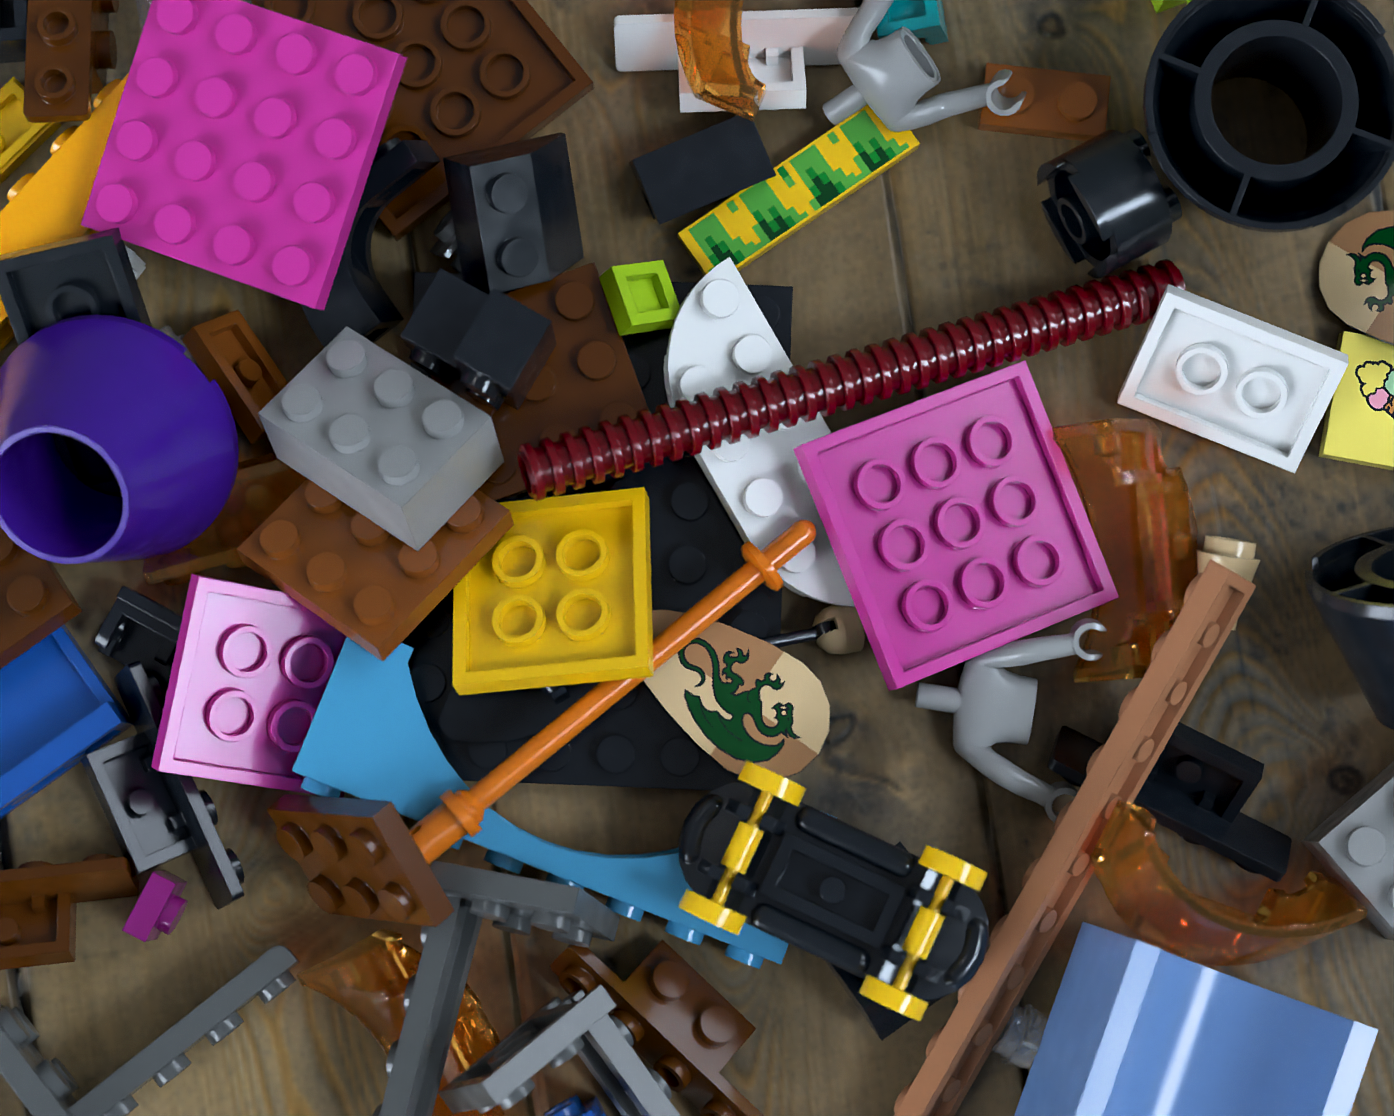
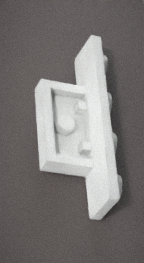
(779, 50)

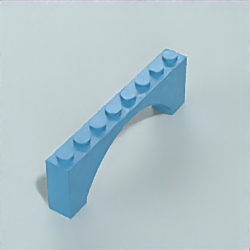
(378, 747)

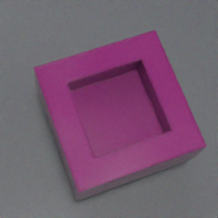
(157, 907)

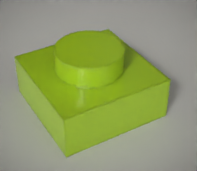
(640, 297)

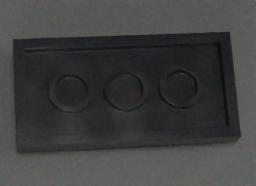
(64, 282)

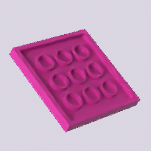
(244, 144)
(956, 524)

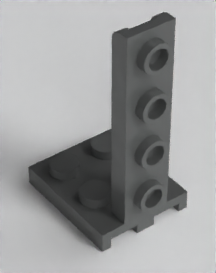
(437, 989)
(553, 1037)
(48, 1085)

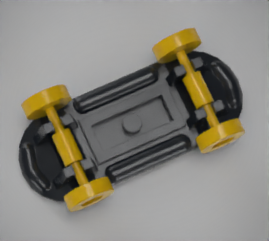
(833, 891)

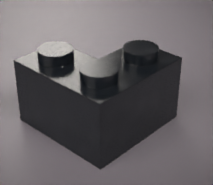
(481, 339)

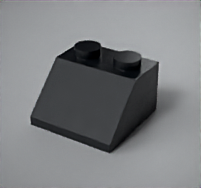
(514, 213)

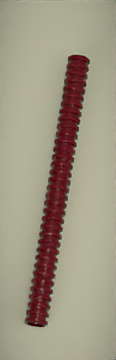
(842, 381)

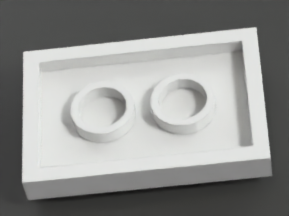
(1232, 378)

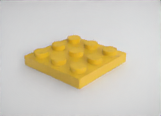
(559, 597)

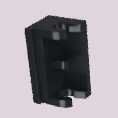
(702, 168)
(141, 632)

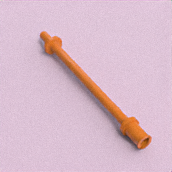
(465, 809)

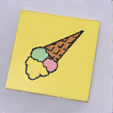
(1361, 411)

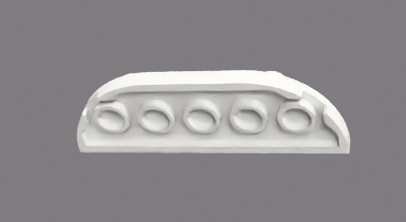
(727, 340)

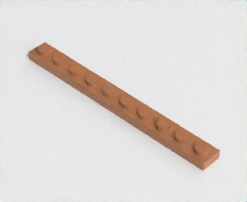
(1061, 873)

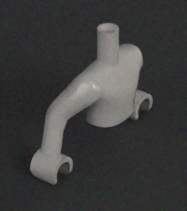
(897, 72)
(1000, 708)

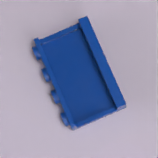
(51, 716)

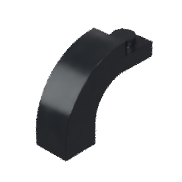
(356, 293)

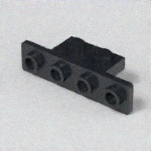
(1196, 793)
(154, 811)

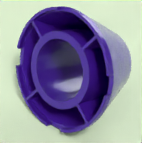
(137, 406)

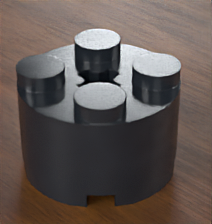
(1108, 201)

